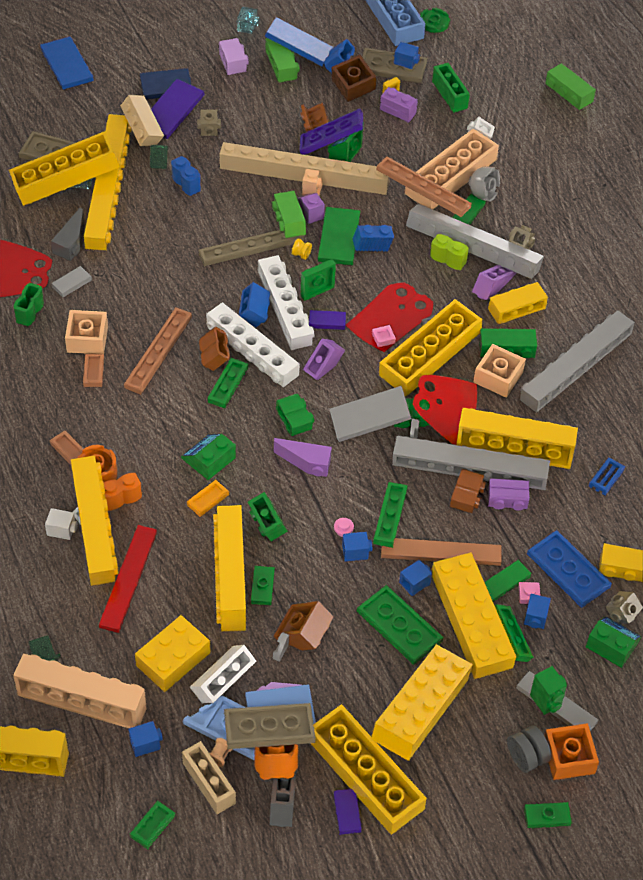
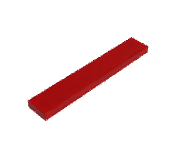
(128, 579)

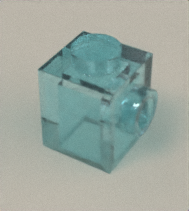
(247, 20)

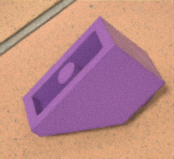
(311, 207)
(323, 358)

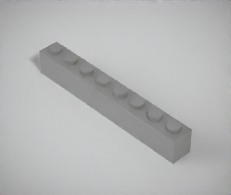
(478, 241)
(576, 361)
(453, 458)

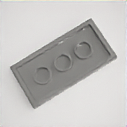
(370, 414)

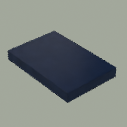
(156, 83)

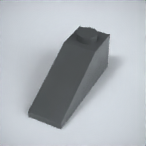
(68, 240)
(282, 801)

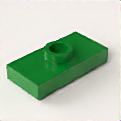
(262, 585)
(547, 815)
(152, 825)

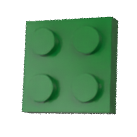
(318, 279)

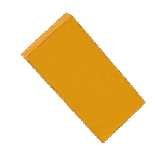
(207, 498)

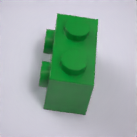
(267, 516)
(548, 690)

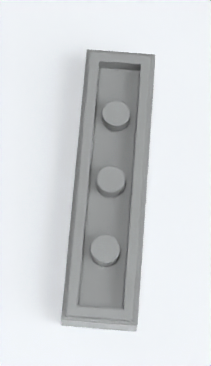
(569, 713)

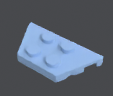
(211, 722)

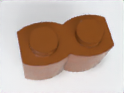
(214, 348)
(467, 491)

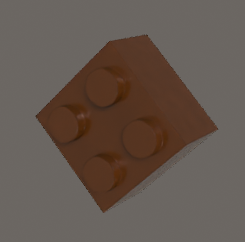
(353, 78)

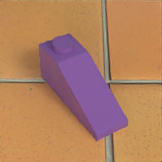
(492, 281)
(308, 457)

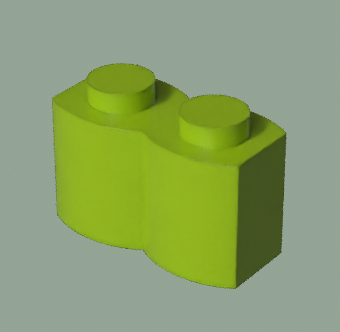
(449, 251)

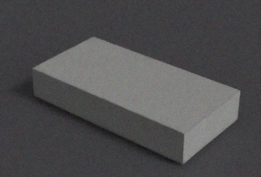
(71, 281)

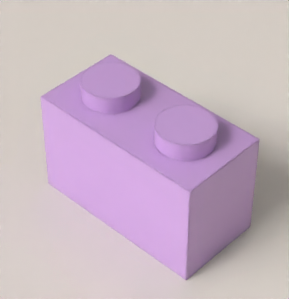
(233, 56)

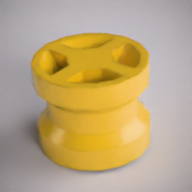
(301, 249)

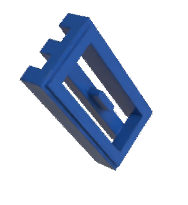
(600, 486)

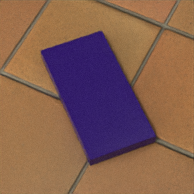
(175, 105)
(331, 132)

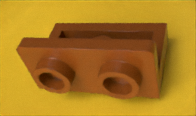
(314, 116)

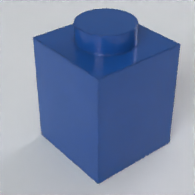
(406, 55)
(356, 546)
(415, 577)
(537, 611)
(145, 738)

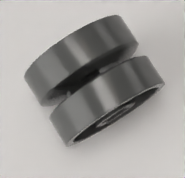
(529, 748)

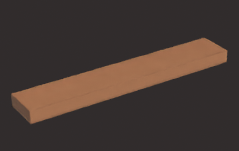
(424, 186)
(157, 351)
(439, 550)

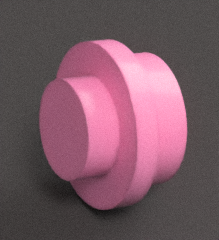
(343, 526)

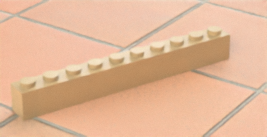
(293, 167)

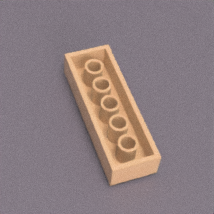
(457, 164)
(80, 691)

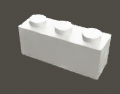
(223, 674)

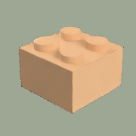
(86, 332)
(499, 370)

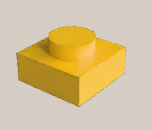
(393, 83)

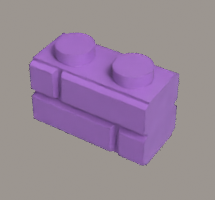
(398, 104)
(508, 494)

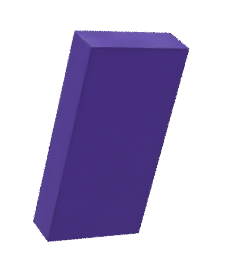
(327, 319)
(347, 811)

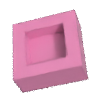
(383, 336)
(526, 589)

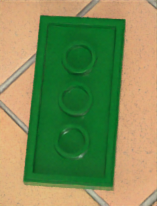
(338, 235)
(400, 624)

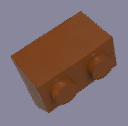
(305, 625)

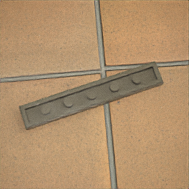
(245, 247)

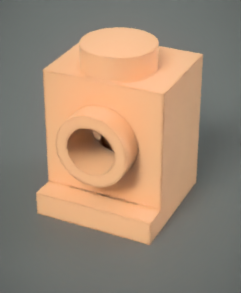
(311, 182)

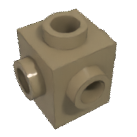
(208, 123)
(517, 233)
(624, 607)

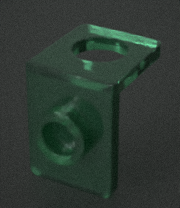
(158, 156)
(43, 648)

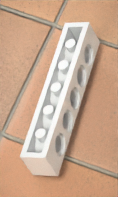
(285, 302)
(254, 345)

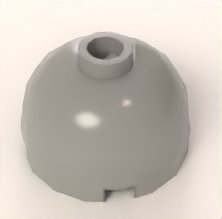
(484, 183)

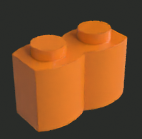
(122, 491)

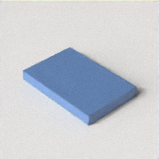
(280, 696)

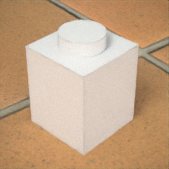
(61, 524)

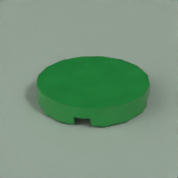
(435, 20)

